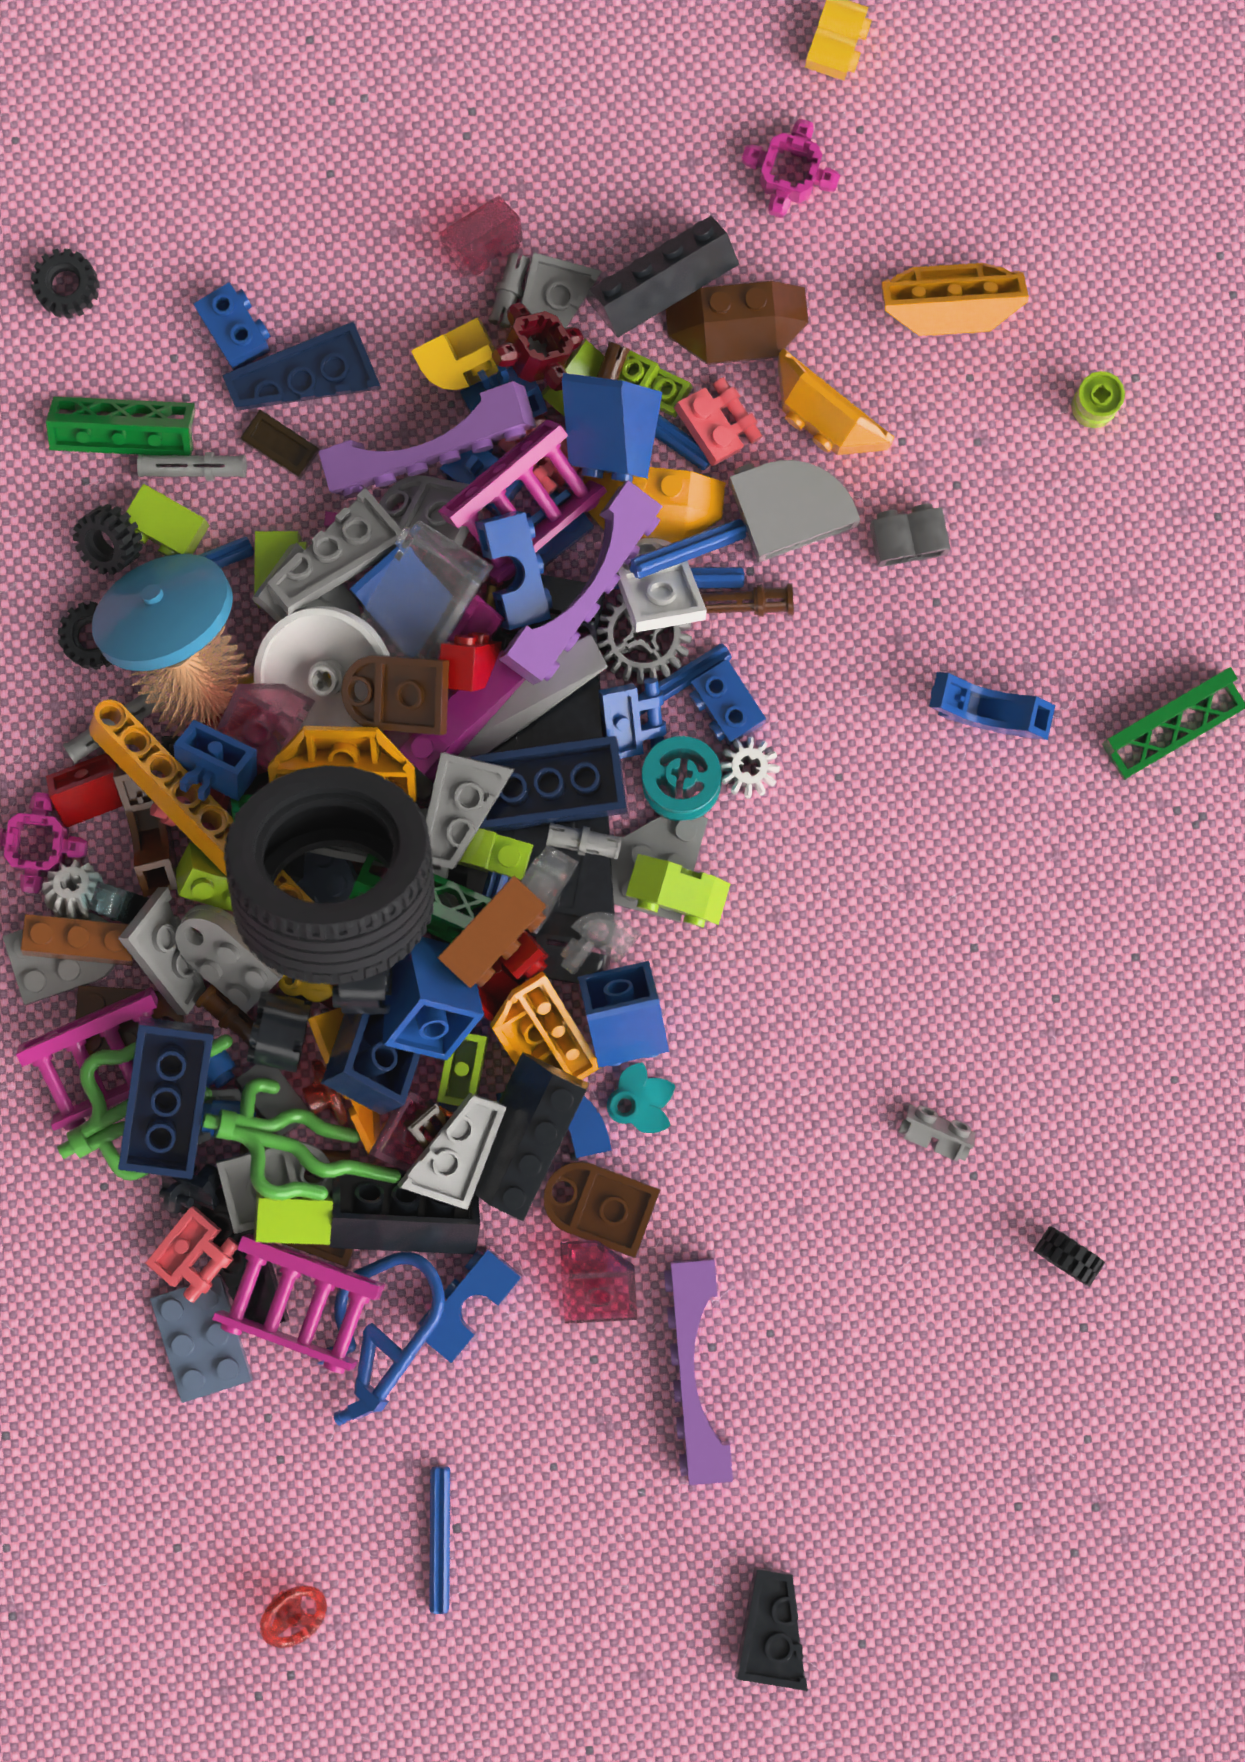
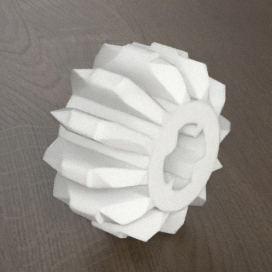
(745, 779)
(71, 890)

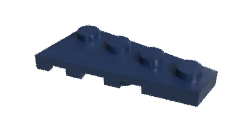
(307, 371)

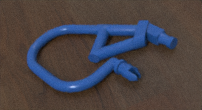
(373, 1398)

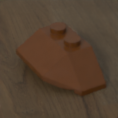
(738, 321)

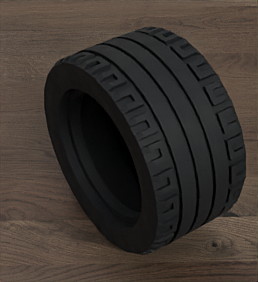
(319, 811)

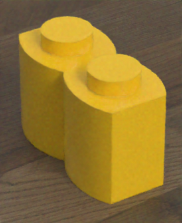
(837, 37)

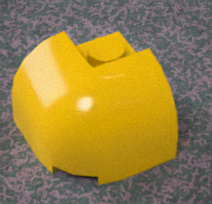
(457, 356)

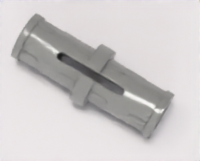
(509, 288)
(583, 841)

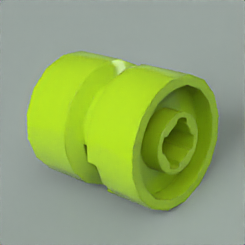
(1098, 399)

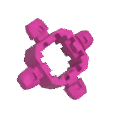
(799, 145)
(74, 847)

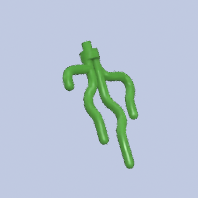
(100, 1128)
(257, 1134)

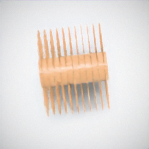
(197, 684)

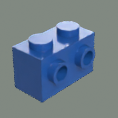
(232, 326)
(726, 703)

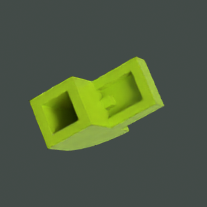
(497, 854)

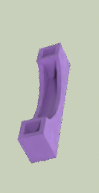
(499, 415)
(627, 518)
(706, 1456)

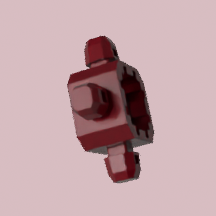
(546, 329)

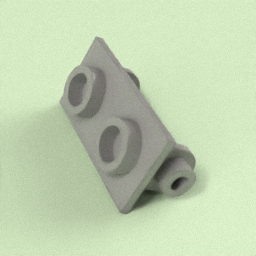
(953, 1137)

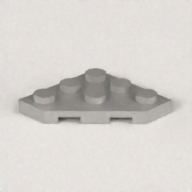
(659, 839)

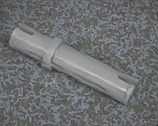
(234, 466)
(85, 744)

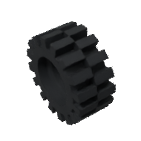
(56, 264)
(120, 532)
(70, 640)
(1069, 1256)

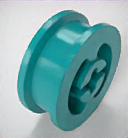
(656, 774)

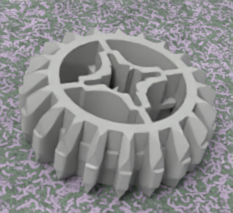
(629, 645)

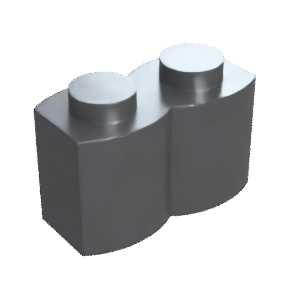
(909, 536)

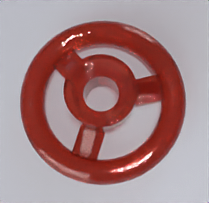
(321, 1096)
(289, 1613)

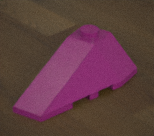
(465, 718)

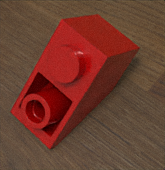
(470, 660)
(527, 959)

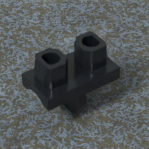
(185, 1192)

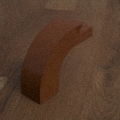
(151, 839)

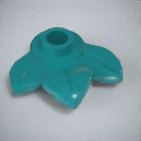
(646, 1099)

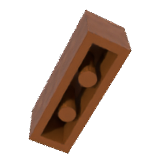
(493, 933)
(74, 940)

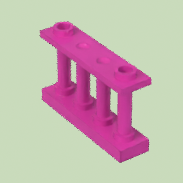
(518, 465)
(73, 1039)
(326, 1278)

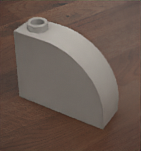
(790, 506)

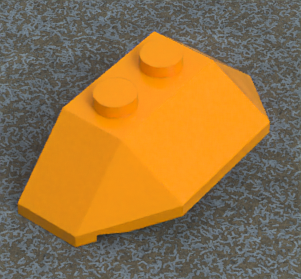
(954, 297)
(825, 412)
(688, 501)
(345, 746)
(540, 1025)

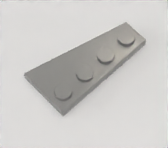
(346, 548)

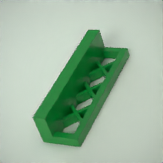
(119, 430)
(1169, 711)
(445, 921)

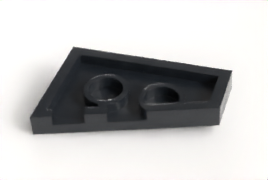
(770, 1635)

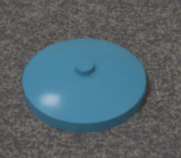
(162, 612)

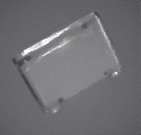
(424, 592)

